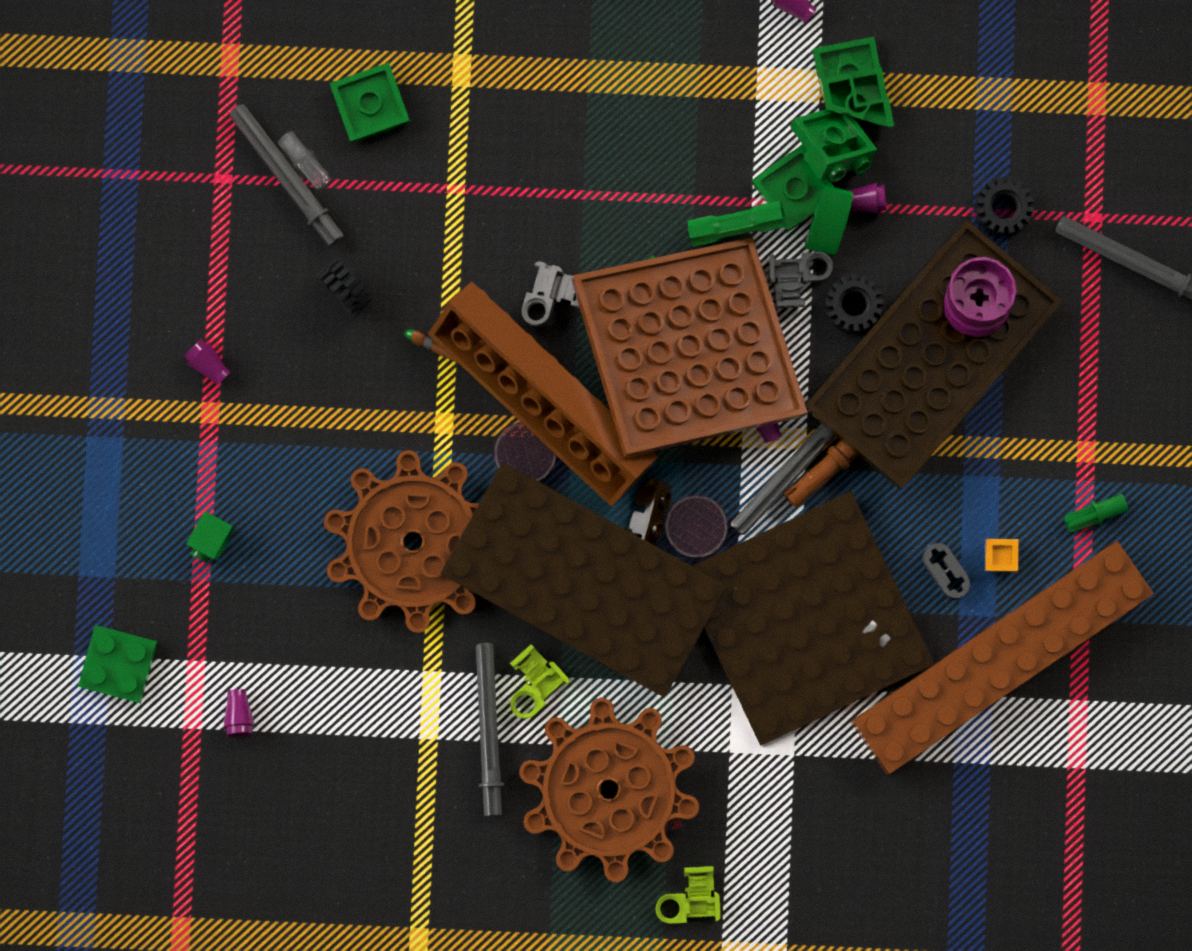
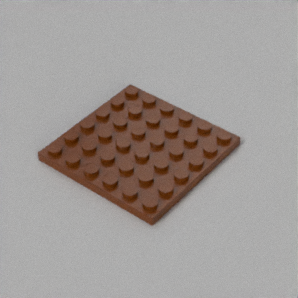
(688, 347)

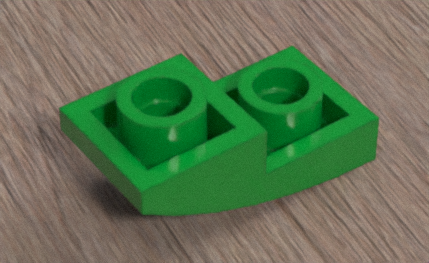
(829, 220)

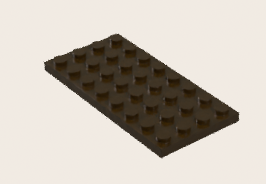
(920, 374)
(583, 579)

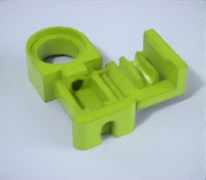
(543, 680)
(699, 897)

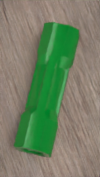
(714, 228)

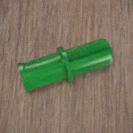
(1096, 513)

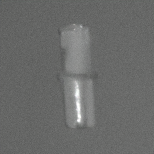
(304, 159)

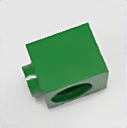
(210, 537)

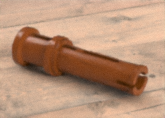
(837, 459)

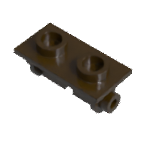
(656, 497)

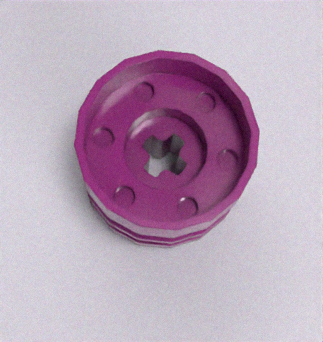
(985, 280)

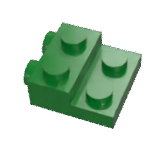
(833, 144)

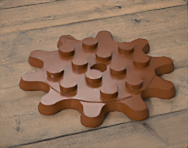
(377, 535)
(574, 780)

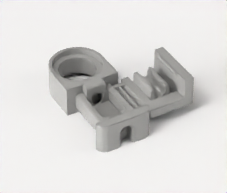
(552, 287)

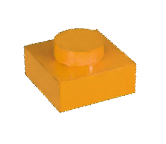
(1001, 555)

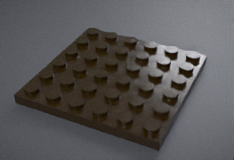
(799, 615)

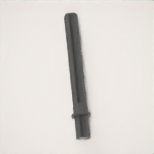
(286, 175)
(1125, 256)
(782, 479)
(488, 730)

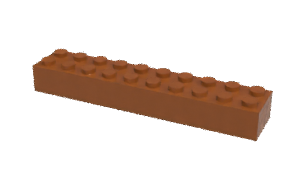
(1001, 657)

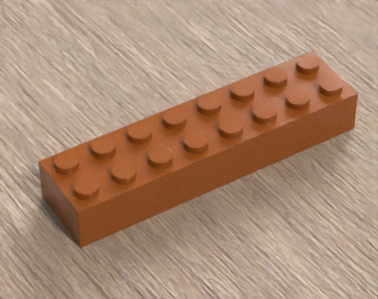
(538, 392)

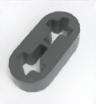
(952, 566)

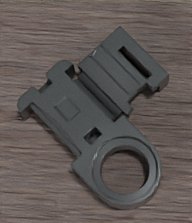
(790, 278)

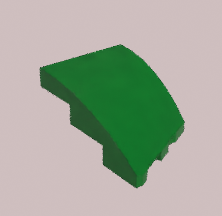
(853, 81)

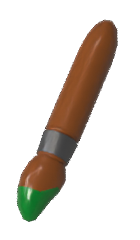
(420, 339)

